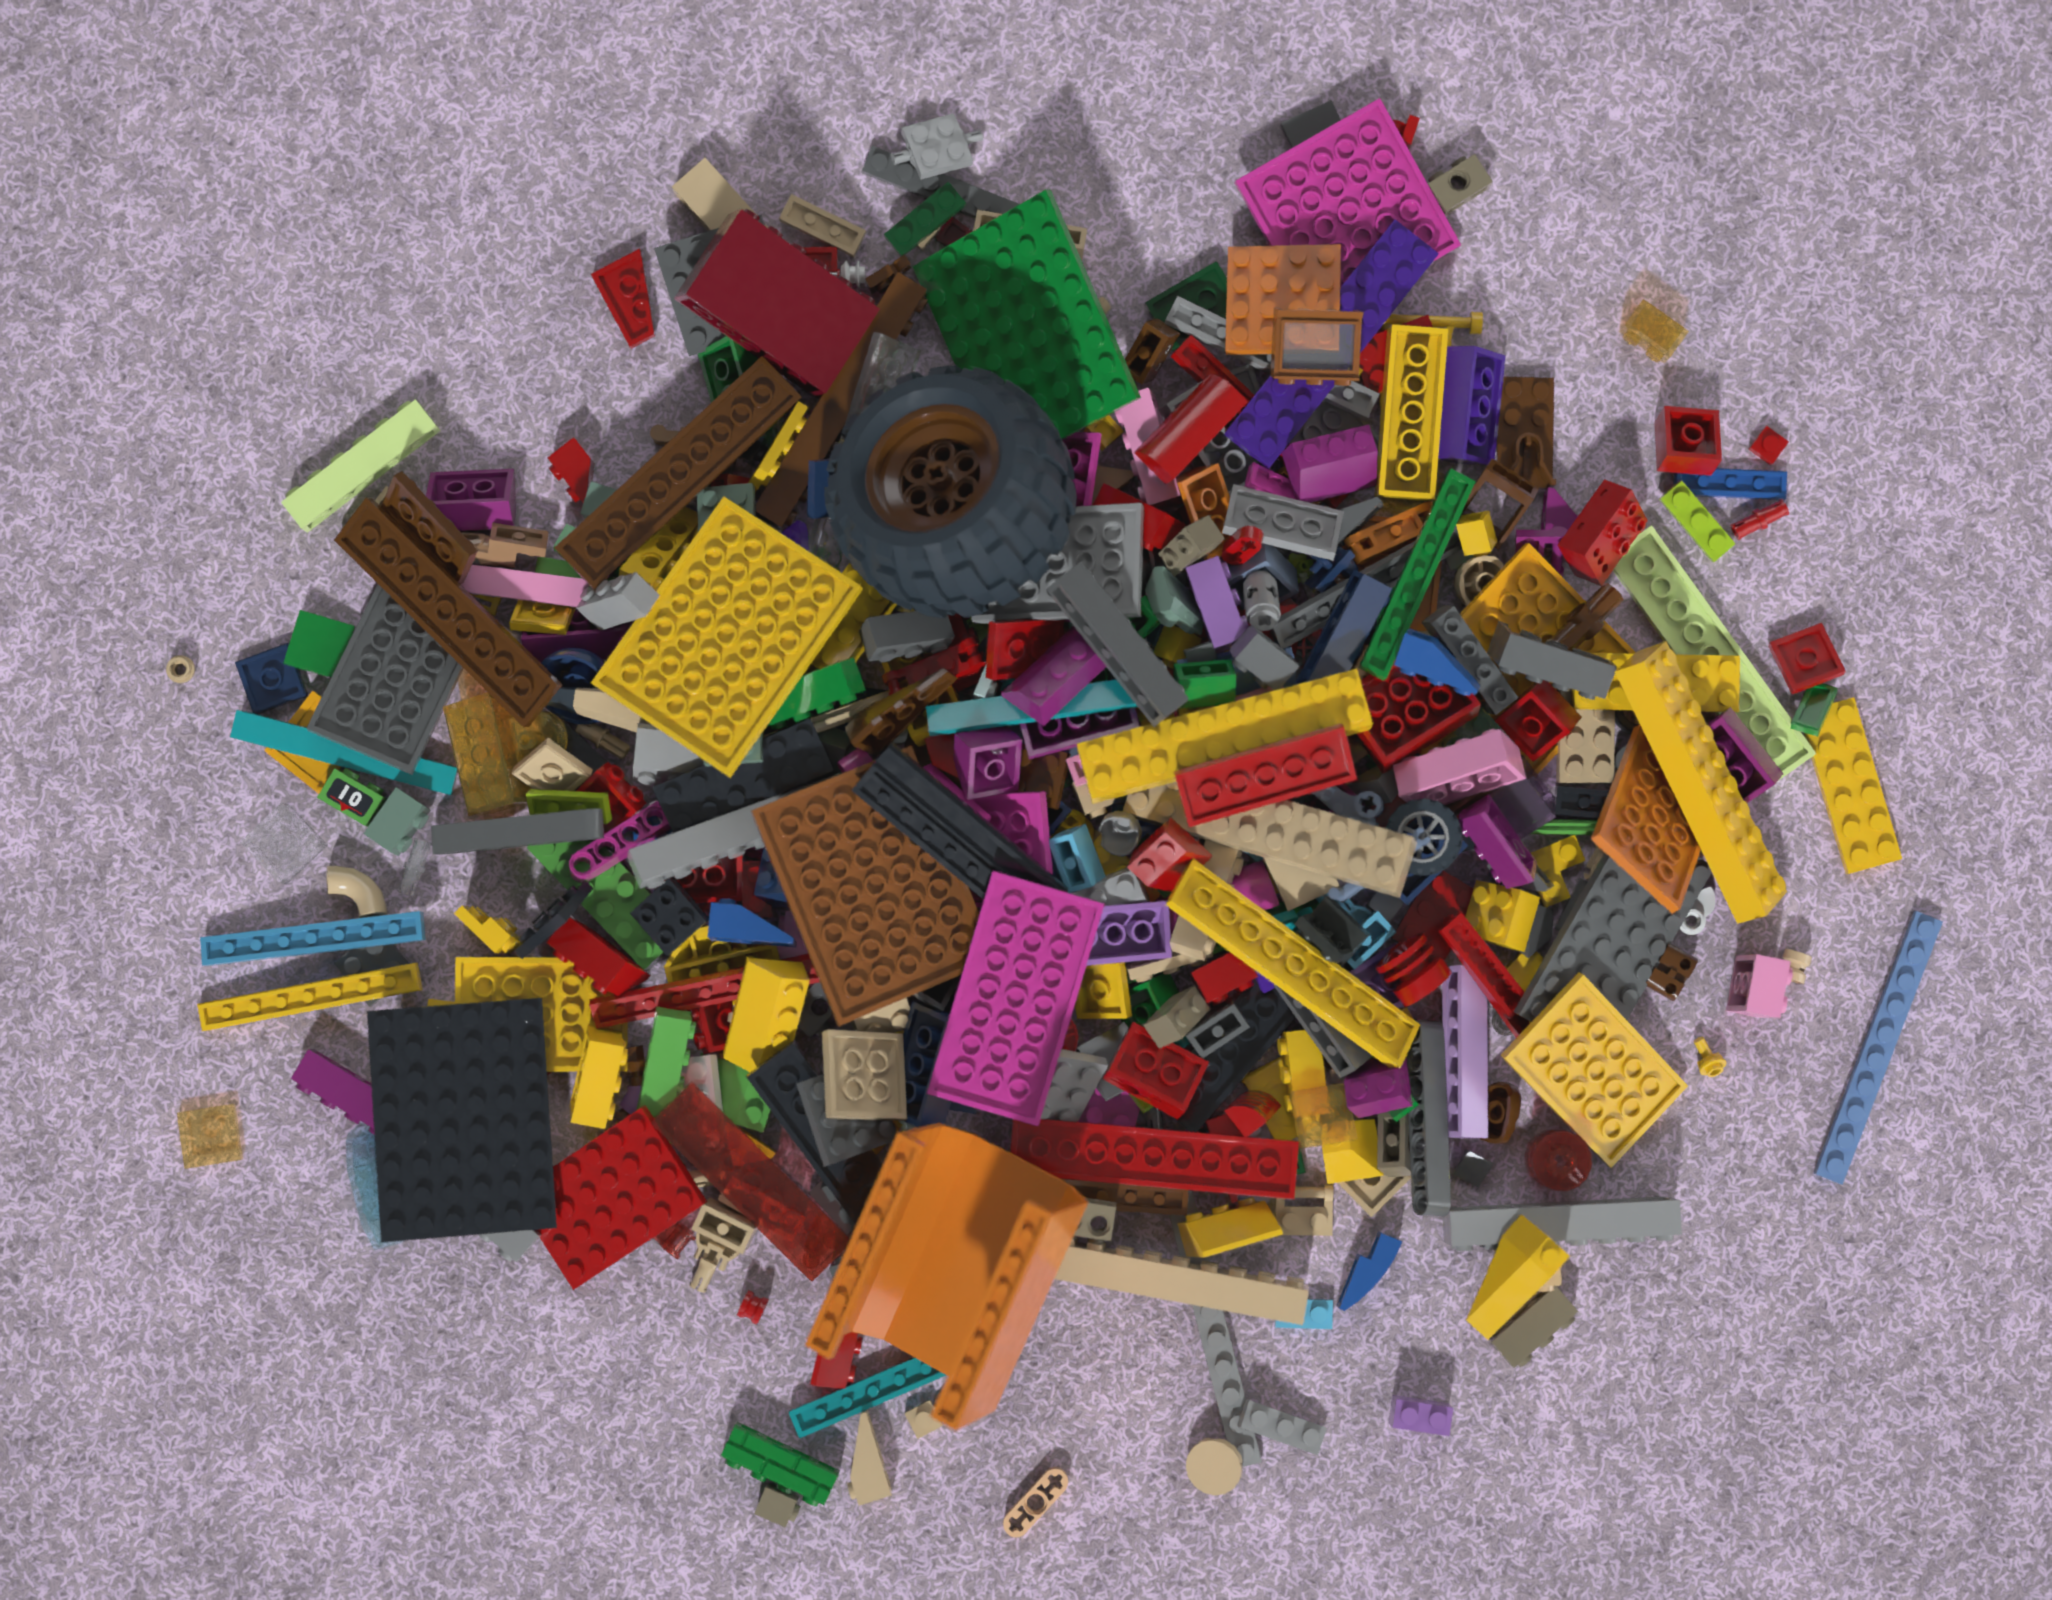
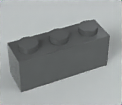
(905, 635)

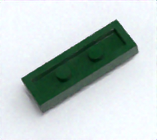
(925, 219)

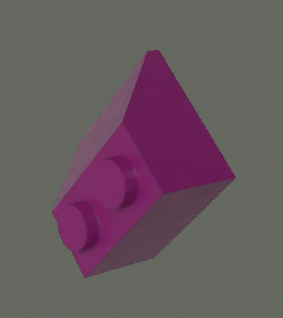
(988, 761)
(1377, 1088)

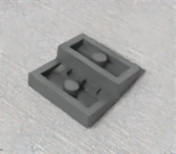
(1105, 1046)

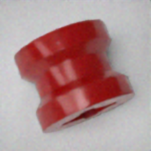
(752, 1307)

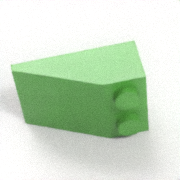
(740, 1098)

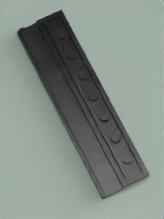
(944, 824)

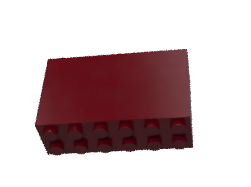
(777, 302)

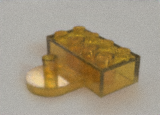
(489, 745)

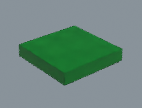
(317, 643)

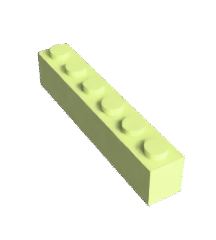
(360, 466)

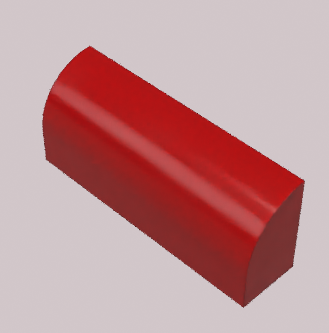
(1190, 427)

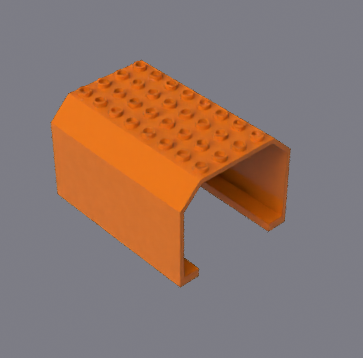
(952, 1262)

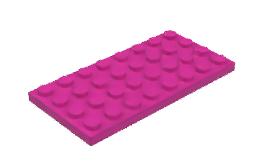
(1015, 998)

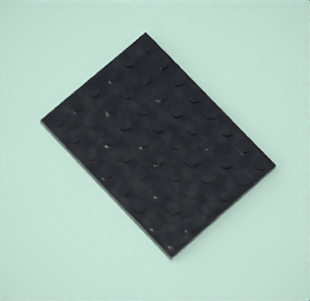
(461, 1119)

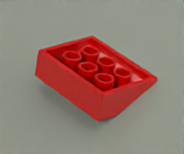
(1410, 715)

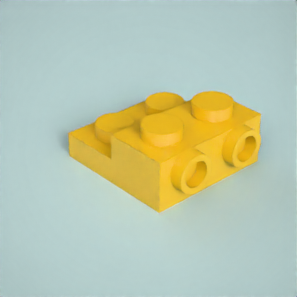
(493, 931)
(1104, 993)

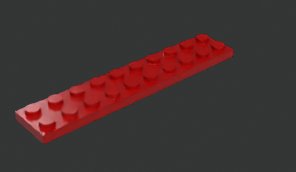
(1159, 1157)

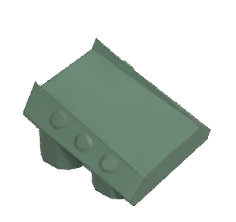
(1173, 602)

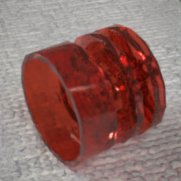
(1542, 1164)

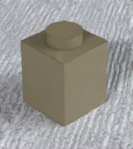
(777, 1506)

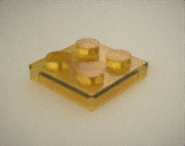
(1322, 1116)

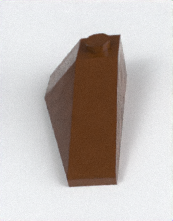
(886, 719)

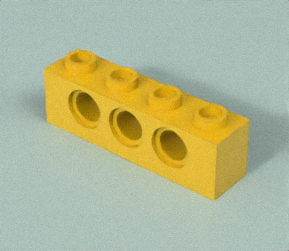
(663, 550)

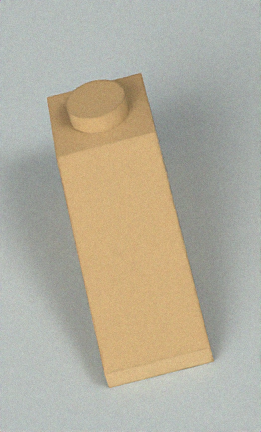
(868, 1471)

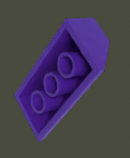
(1471, 405)

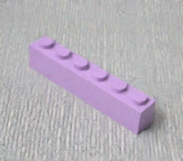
(1465, 1055)

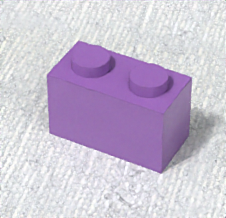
(1420, 1415)

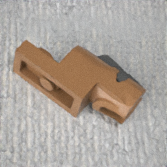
(504, 544)

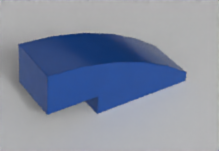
(1368, 1270)

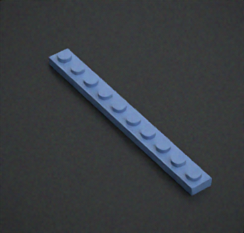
(1878, 1047)

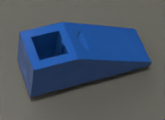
(1429, 657)

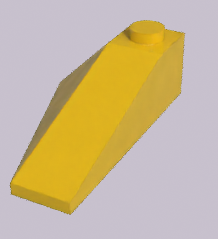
(1517, 1271)

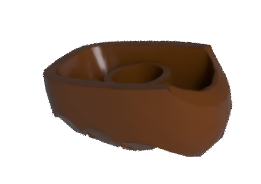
(1503, 1111)

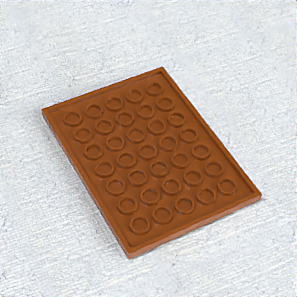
(865, 897)

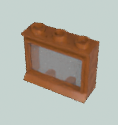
(1316, 346)

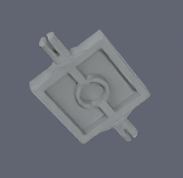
(936, 146)

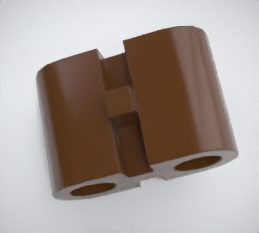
(1672, 972)

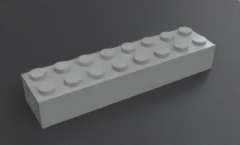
(1567, 1221)

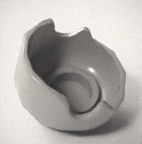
(1120, 833)

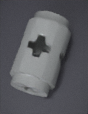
(1261, 600)

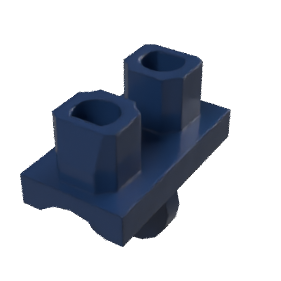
(1327, 570)

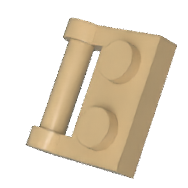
(1307, 1219)

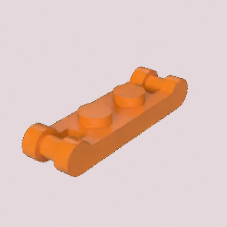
(1388, 534)

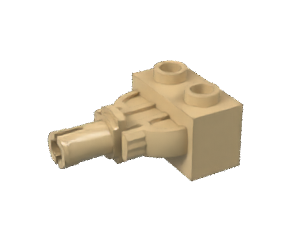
(722, 1235)

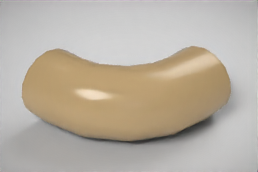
(357, 887)

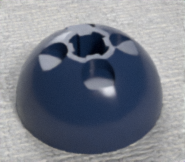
(573, 669)

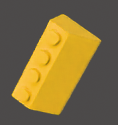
(765, 1011)

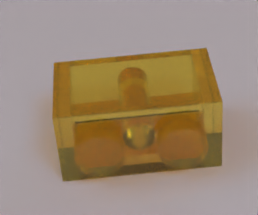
(1653, 332)

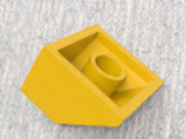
(1354, 1158)

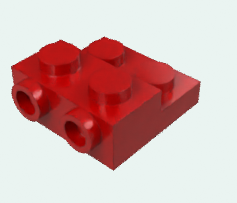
(623, 798)
(711, 1026)

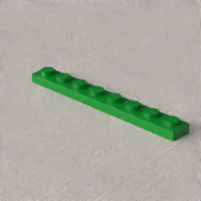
(1416, 574)

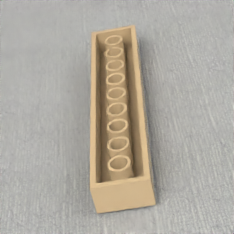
(1296, 837)
(1185, 1282)

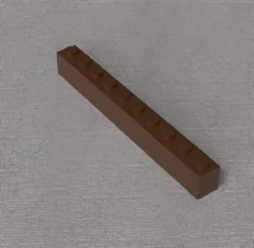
(829, 416)

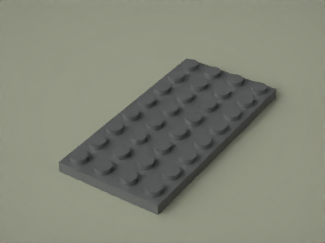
(1610, 939)

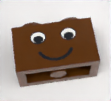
(1150, 350)

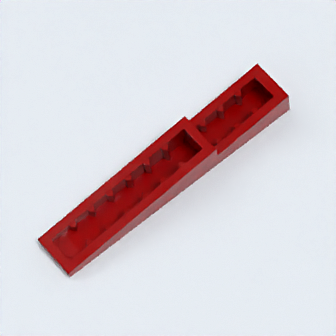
(1486, 971)

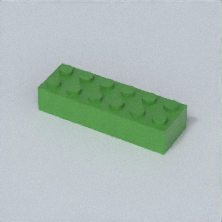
(611, 900)

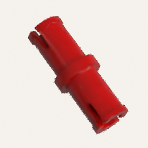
(1759, 519)

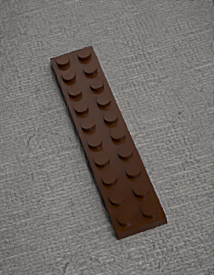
(678, 473)
(448, 612)

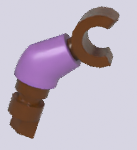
(636, 1065)

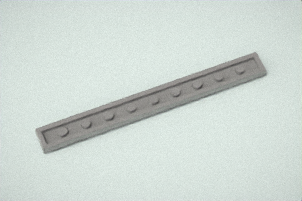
(1220, 1361)

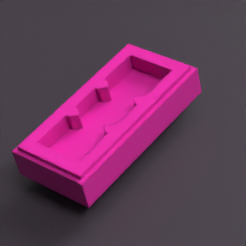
(1268, 481)

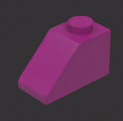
(1555, 512)

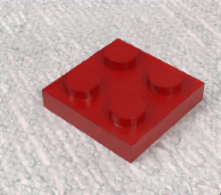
(1806, 658)

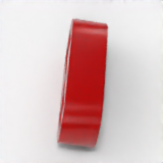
(1242, 545)

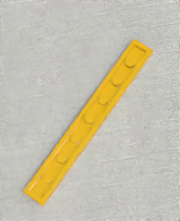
(310, 996)

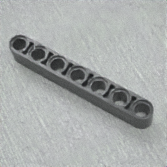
(517, 831)
(1429, 1122)

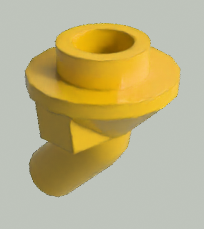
(1711, 1063)

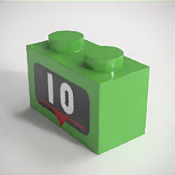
(352, 797)

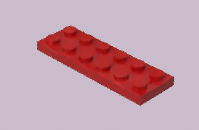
(1265, 775)

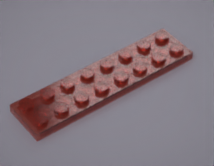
(751, 1181)

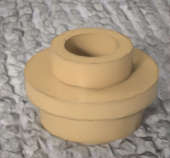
(172, 665)

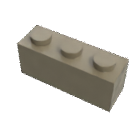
(1533, 1326)

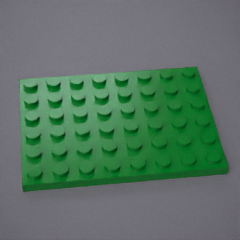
(1027, 311)

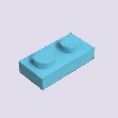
(1317, 1315)

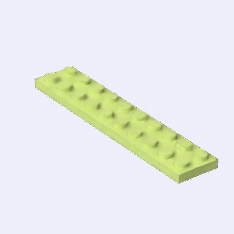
(1693, 628)

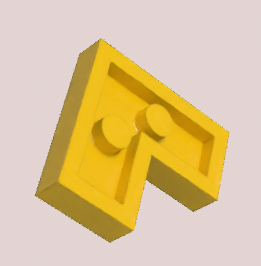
(1554, 859)

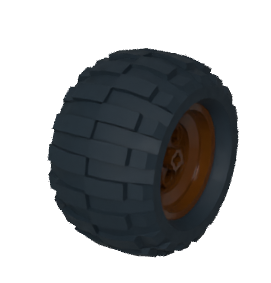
(923, 455)

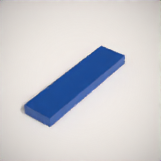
(1737, 484)

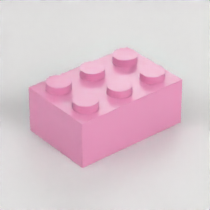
(1759, 986)

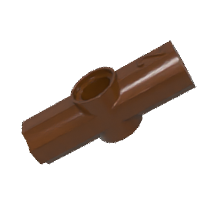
(1588, 617)

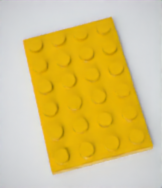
(562, 992)
(1594, 1070)

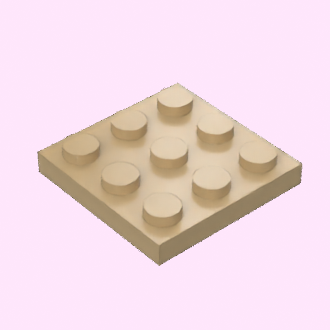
(864, 1075)

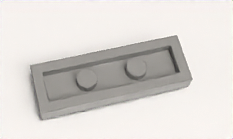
(1282, 1427)

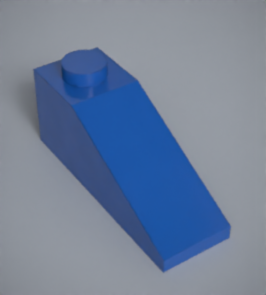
(738, 925)

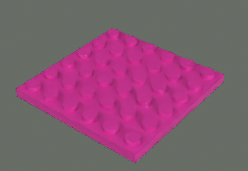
(1346, 190)

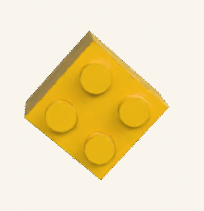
(1502, 914)

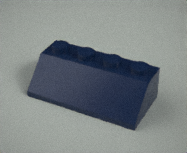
(921, 1048)

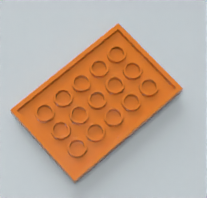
(1646, 826)

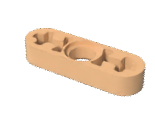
(1015, 1512)

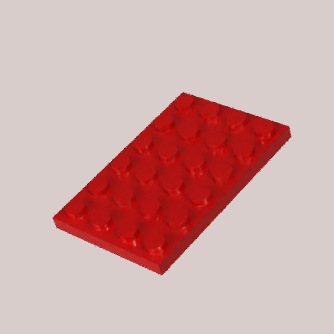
(617, 1197)

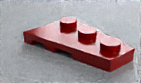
(627, 297)

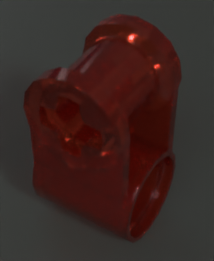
(669, 1236)

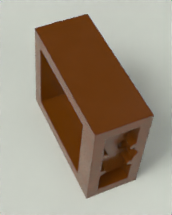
(1512, 485)

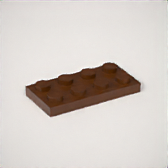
(429, 526)

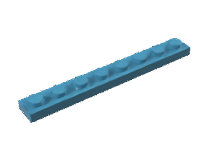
(312, 938)

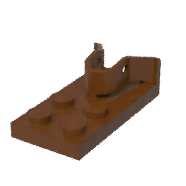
(1527, 429)

